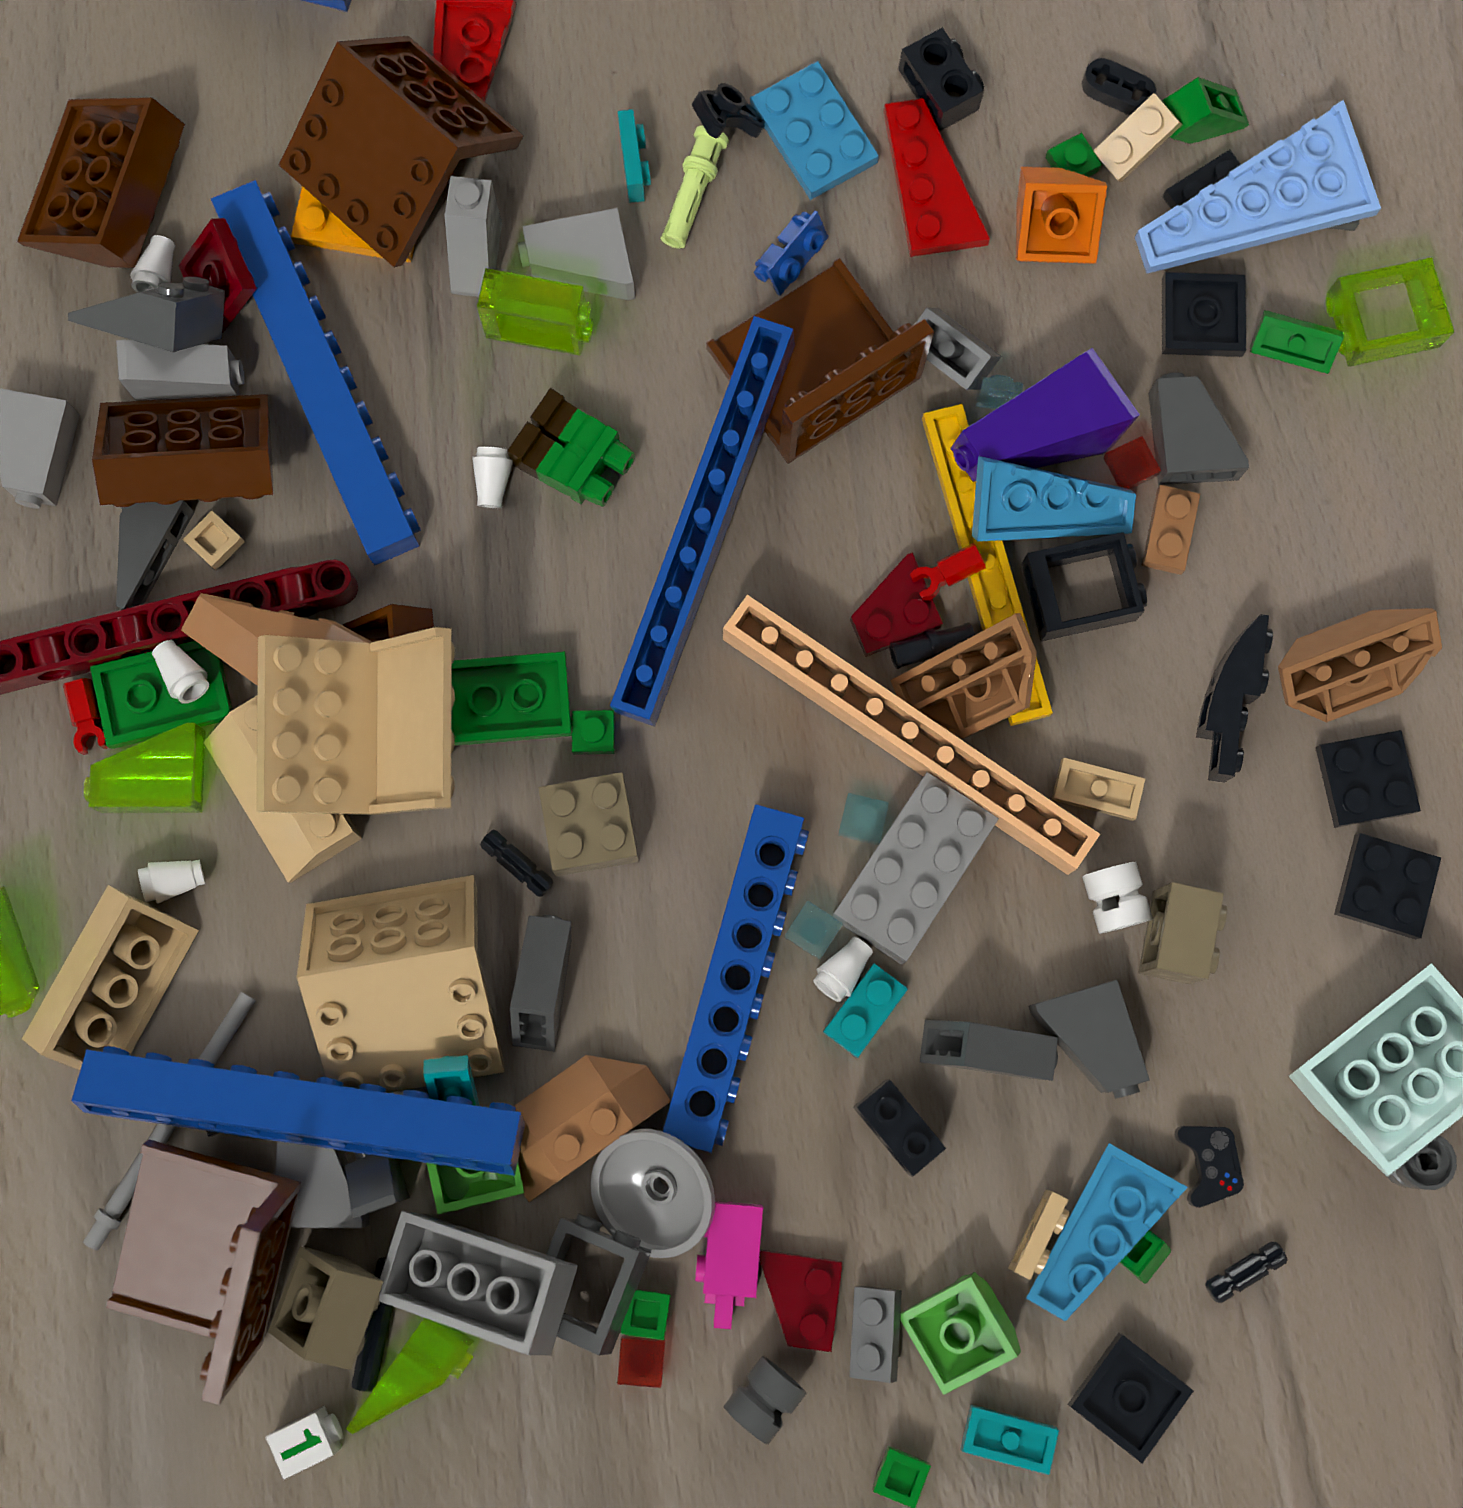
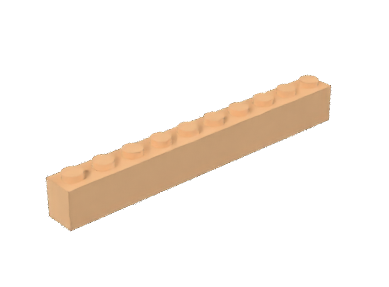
(908, 734)

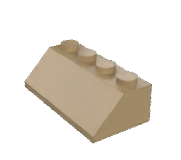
(293, 839)
(110, 980)

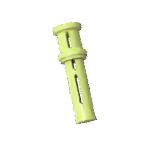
(698, 170)

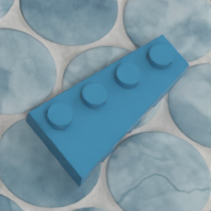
(1037, 503)
(1106, 1223)

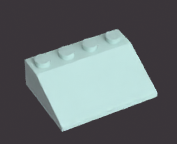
(1394, 1072)

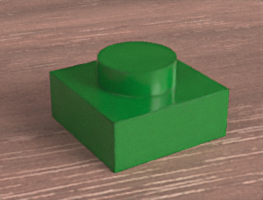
(1074, 156)
(593, 732)
(647, 1315)
(901, 1477)

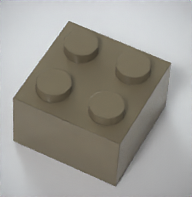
(588, 824)
(1183, 933)
(326, 1308)

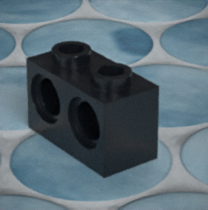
(935, 81)
(899, 1127)

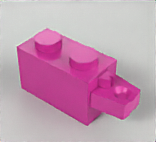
(730, 1258)

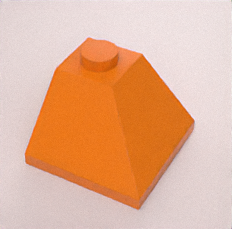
(1058, 216)

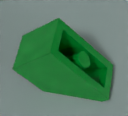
(1205, 111)

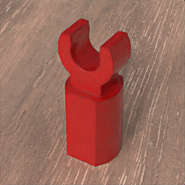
(949, 570)
(84, 713)

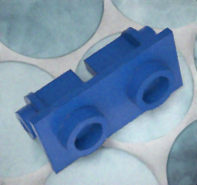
(802, 239)

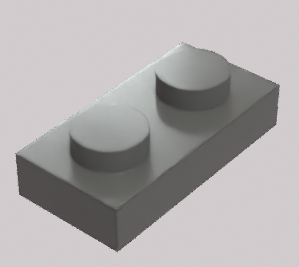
(875, 1334)

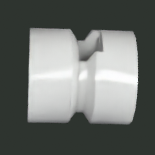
(1112, 882)

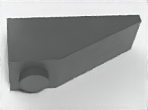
(145, 544)

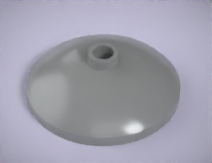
(634, 1200)

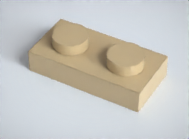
(1137, 137)
(1098, 789)
(1048, 1218)

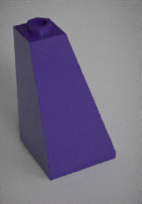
(1055, 421)

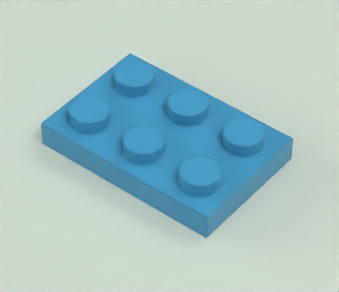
(814, 130)

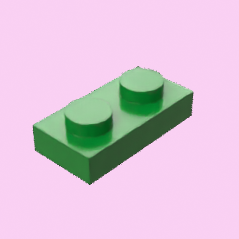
(1296, 341)

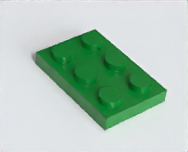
(510, 698)
(137, 702)

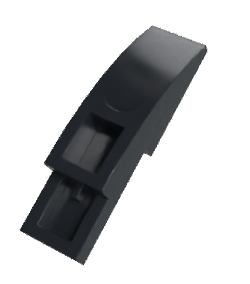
(1234, 683)

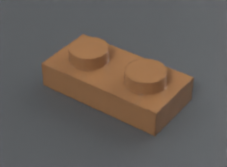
(1170, 529)

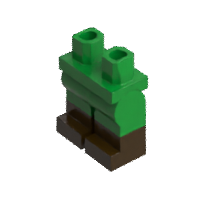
(570, 450)

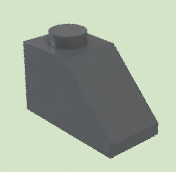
(374, 1183)

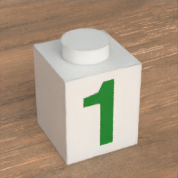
(305, 1441)

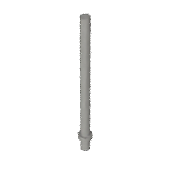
(109, 1216)

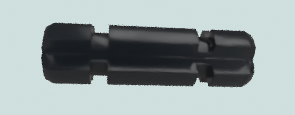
(516, 863)
(1246, 1272)

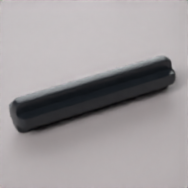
(370, 1358)

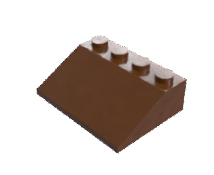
(103, 180)
(183, 450)

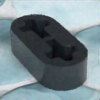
(1118, 86)

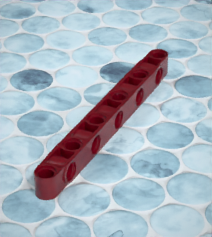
(61, 653)

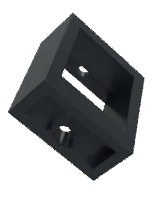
(1043, 598)

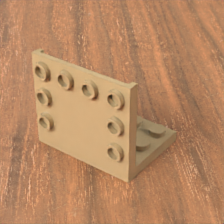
(355, 724)
(397, 984)

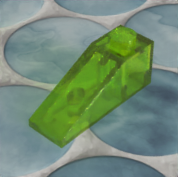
(421, 1366)

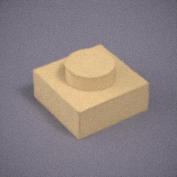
(213, 540)

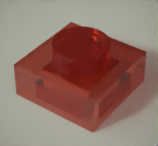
(1132, 463)
(641, 1362)

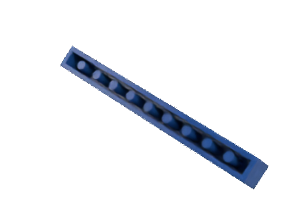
(316, 375)
(703, 521)
(300, 1111)

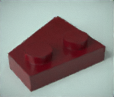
(895, 610)
(804, 1297)

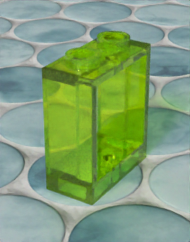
(1425, 299)
(534, 312)

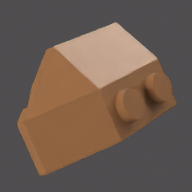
(1358, 661)
(975, 680)
(581, 1116)

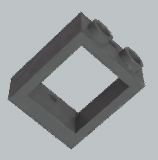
(601, 1339)

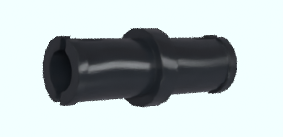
(928, 645)

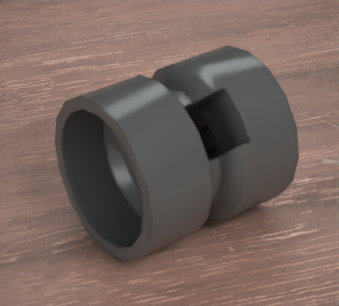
(1429, 1168)
(764, 1400)

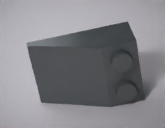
(162, 317)

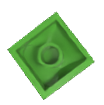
(462, 1188)
(961, 1332)

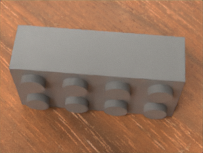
(915, 868)
(476, 1283)

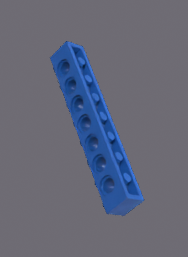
(765, 829)

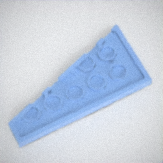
(1282, 192)

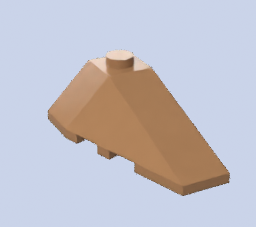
(233, 628)

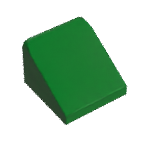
(1146, 1257)

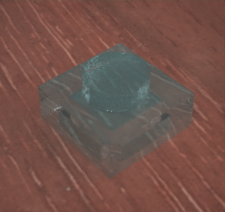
(997, 391)
(863, 819)
(813, 930)

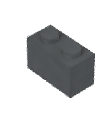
(958, 350)

